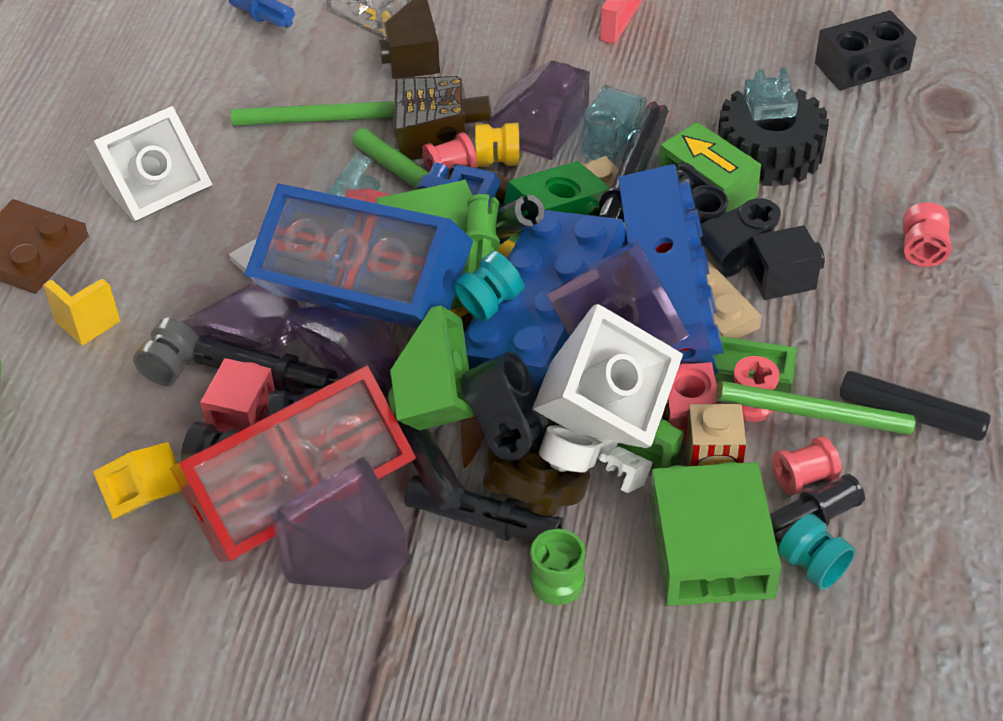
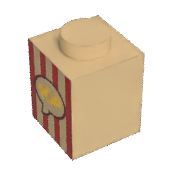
(715, 434)

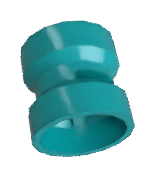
(488, 286)
(816, 551)

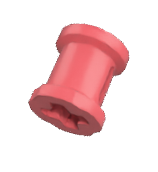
(454, 152)
(764, 376)
(806, 465)

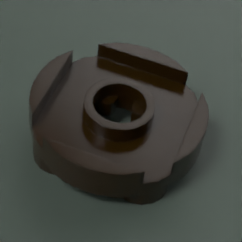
(535, 481)

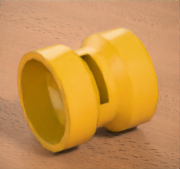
(507, 143)

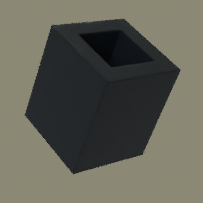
(785, 262)

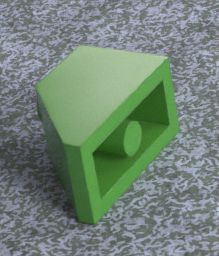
(430, 373)

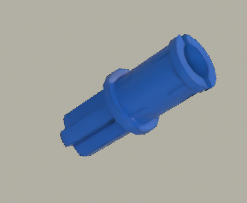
(268, 10)

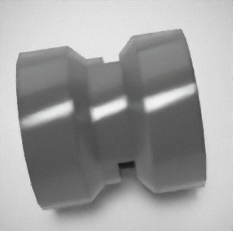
(164, 355)

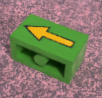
(716, 161)

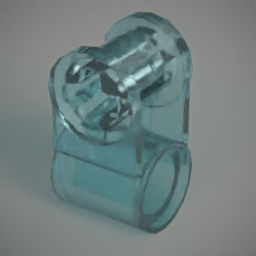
(611, 121)

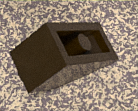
(411, 42)

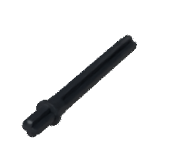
(636, 157)

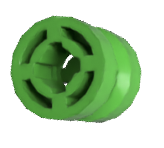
(558, 566)

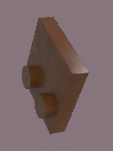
(35, 244)

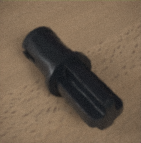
(823, 503)

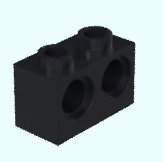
(865, 50)

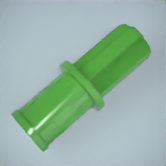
(481, 229)

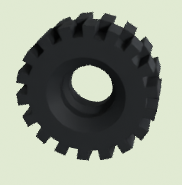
(781, 145)

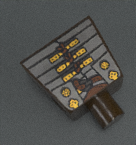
(434, 112)

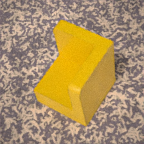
(86, 312)
(137, 479)

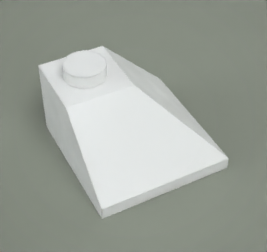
(148, 164)
(609, 380)

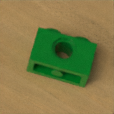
(560, 189)

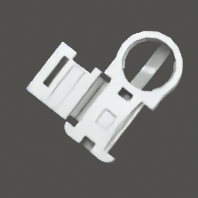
(579, 453)

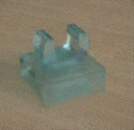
(770, 96)
(353, 178)

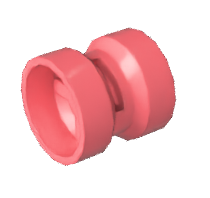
(926, 234)

